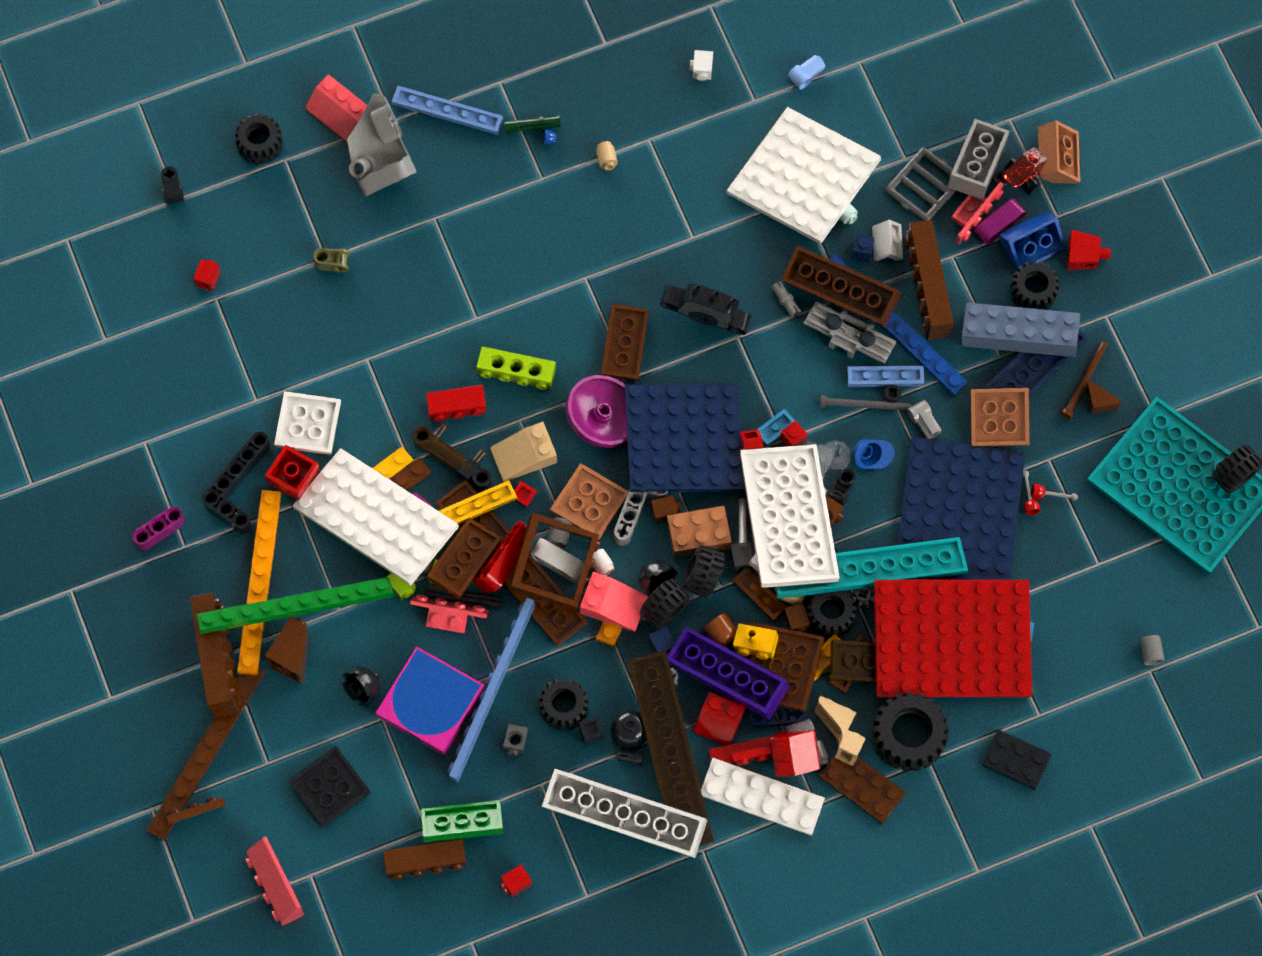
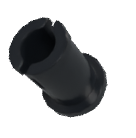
(632, 757)

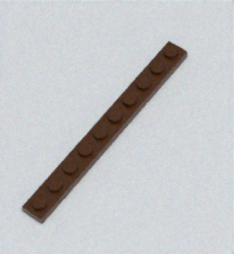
(202, 758)

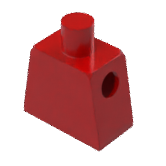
(1085, 251)

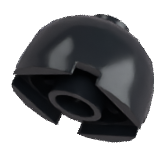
(655, 574)
(361, 684)
(628, 730)

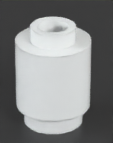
(603, 563)

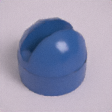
(549, 137)

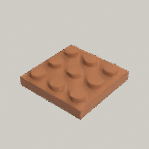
(1000, 417)
(589, 501)

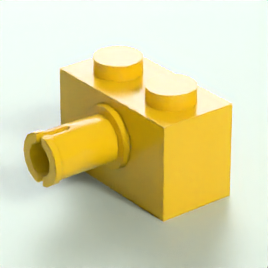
(755, 641)

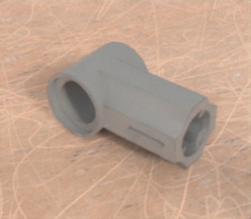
(922, 415)

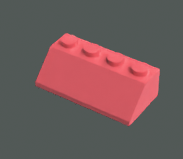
(335, 107)
(274, 881)

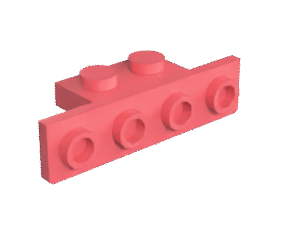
(972, 209)
(448, 615)

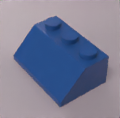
(1033, 240)

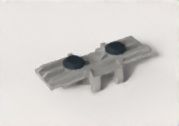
(867, 342)

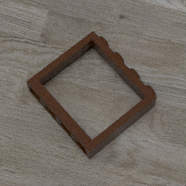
(583, 580)

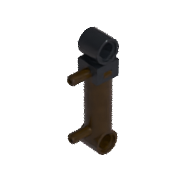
(465, 468)

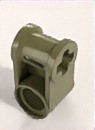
(332, 260)

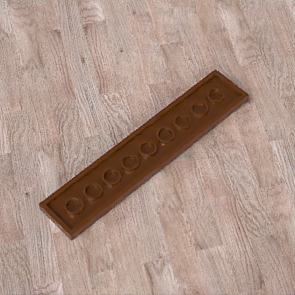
(556, 621)

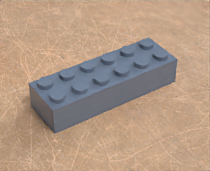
(1021, 329)

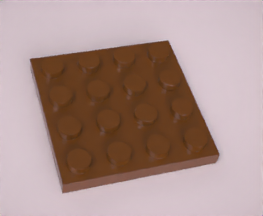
(795, 661)

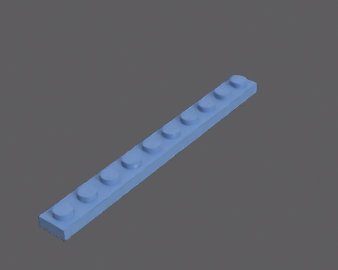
(487, 697)

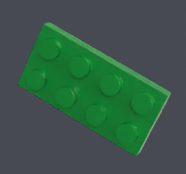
(461, 821)

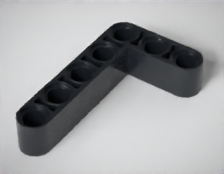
(234, 481)

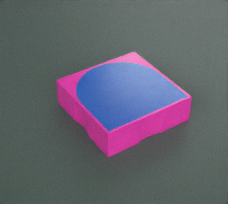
(430, 701)

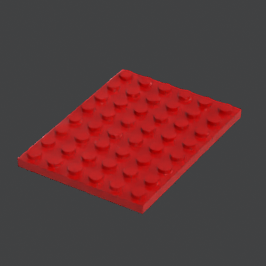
(952, 638)

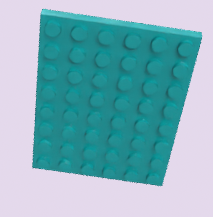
(1166, 483)

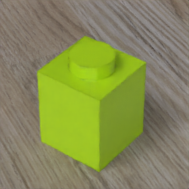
(401, 588)

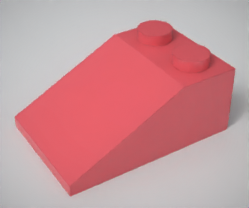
(612, 602)

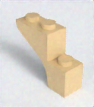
(838, 721)

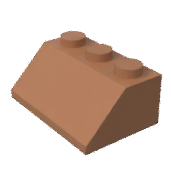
(1061, 149)

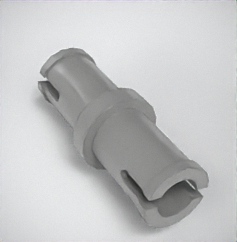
(786, 299)

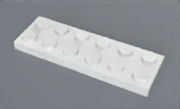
(762, 796)

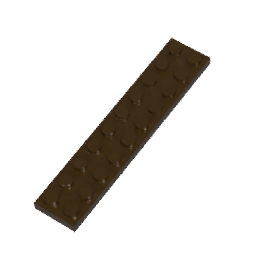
(668, 737)

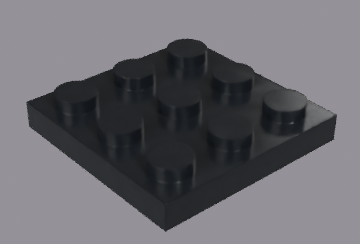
(329, 786)

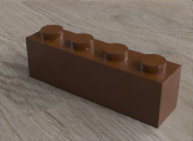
(425, 858)

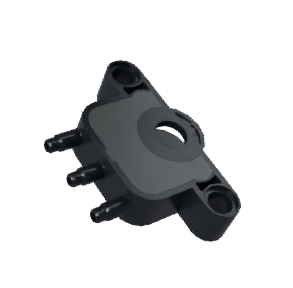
(704, 301)

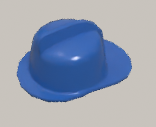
(873, 454)

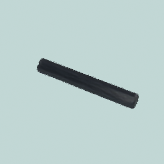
(467, 597)

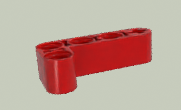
(503, 561)

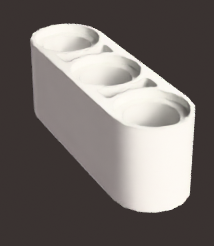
(557, 560)

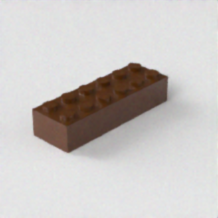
(929, 280)
(841, 286)
(216, 661)

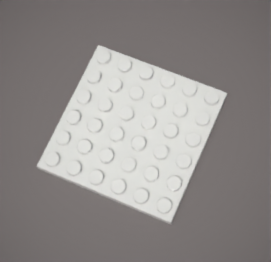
(803, 175)

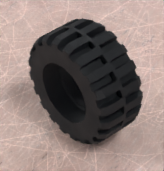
(915, 707)

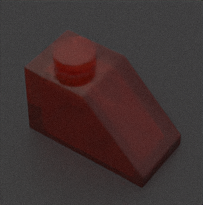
(1025, 167)

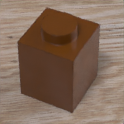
(663, 507)
(797, 618)

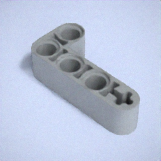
(635, 511)

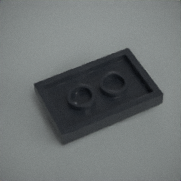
(1016, 759)

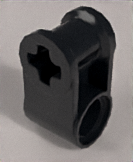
(171, 187)
(840, 490)

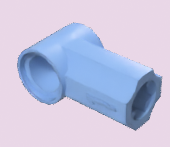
(803, 74)

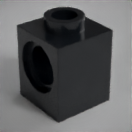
(591, 731)

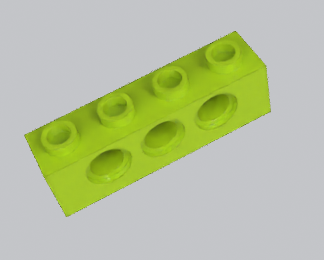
(509, 360)

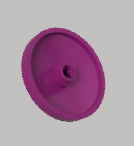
(598, 411)

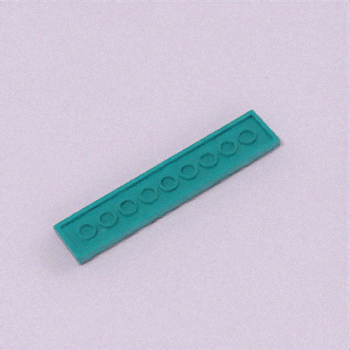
(896, 562)

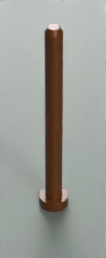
(1067, 412)

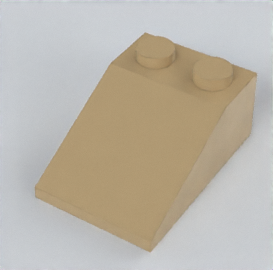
(524, 452)

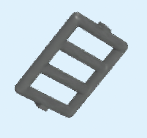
(901, 177)

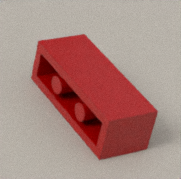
(456, 403)

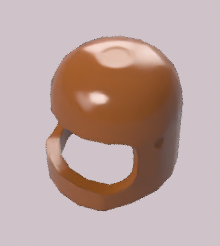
(721, 630)

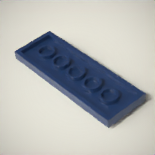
(1030, 369)

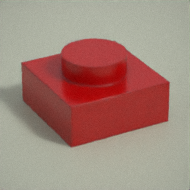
(524, 494)

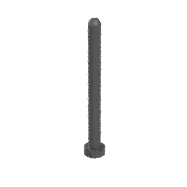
(863, 404)

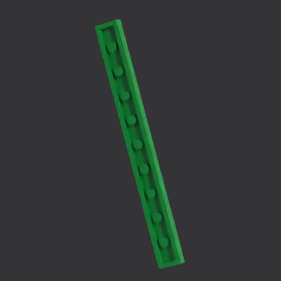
(294, 605)

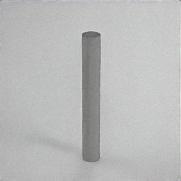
(742, 523)

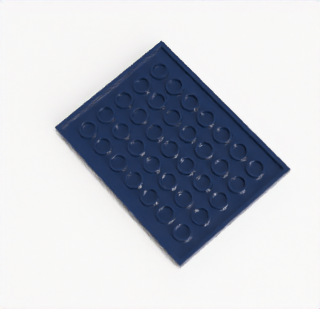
(965, 495)

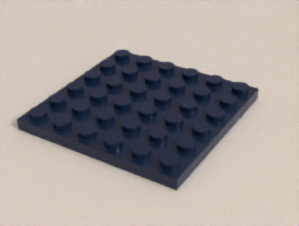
(683, 438)

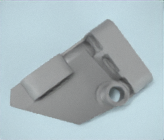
(378, 148)

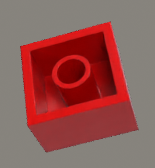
(292, 472)

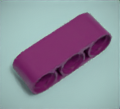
(1000, 221)
(162, 519)

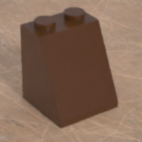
(290, 650)

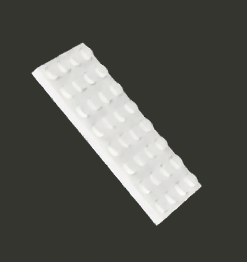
(375, 516)
(789, 516)

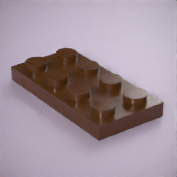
(625, 342)
(464, 558)
(863, 787)

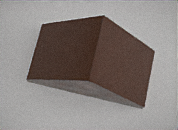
(1100, 400)

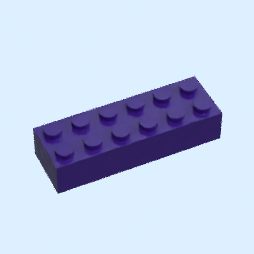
(727, 673)

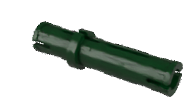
(533, 124)

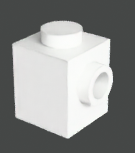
(702, 65)

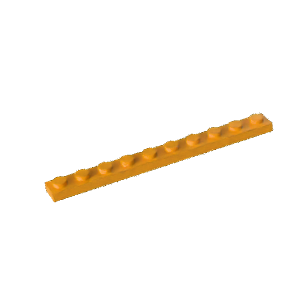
(260, 578)

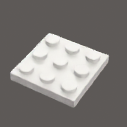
(307, 423)

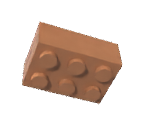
(698, 528)

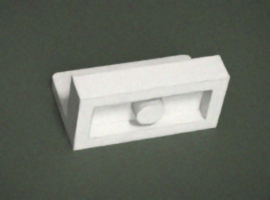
(887, 241)

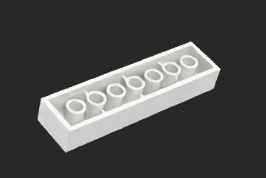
(624, 813)

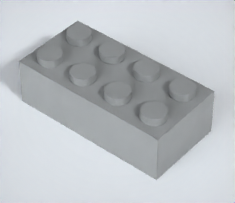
(978, 159)

